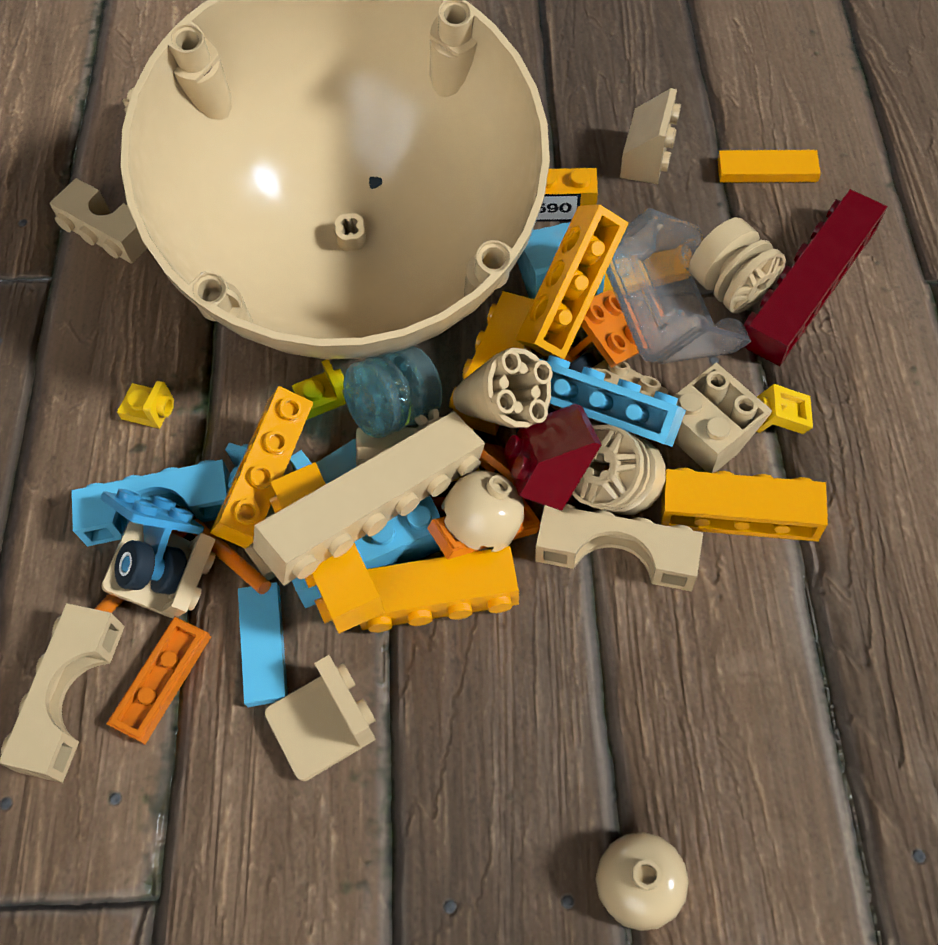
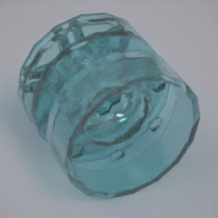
(391, 391)

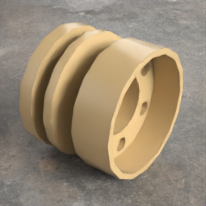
(736, 264)
(633, 474)

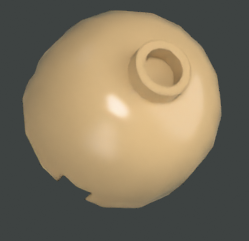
(484, 510)
(642, 881)

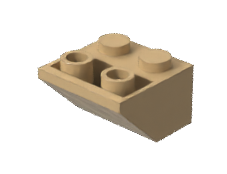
(650, 137)
(717, 418)

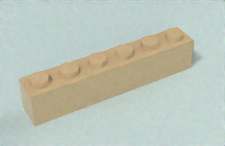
(366, 498)

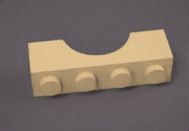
(666, 551)
(39, 738)

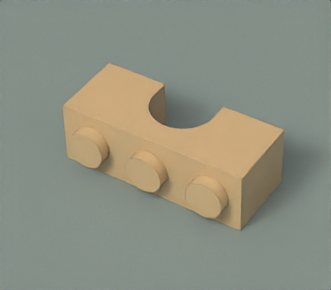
(85, 212)

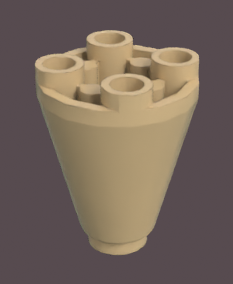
(507, 390)

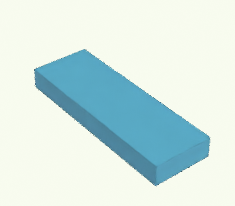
(262, 646)

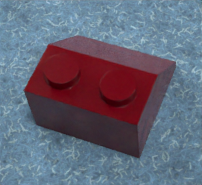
(552, 456)

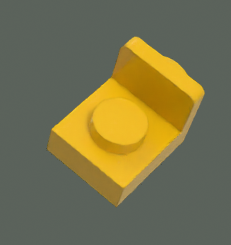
(323, 390)
(147, 404)
(789, 409)

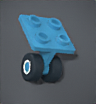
(151, 559)

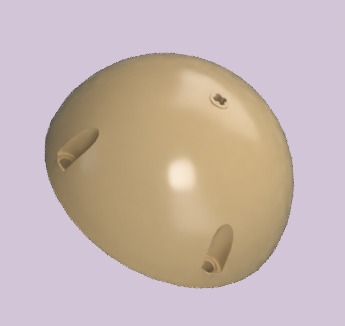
(271, 154)

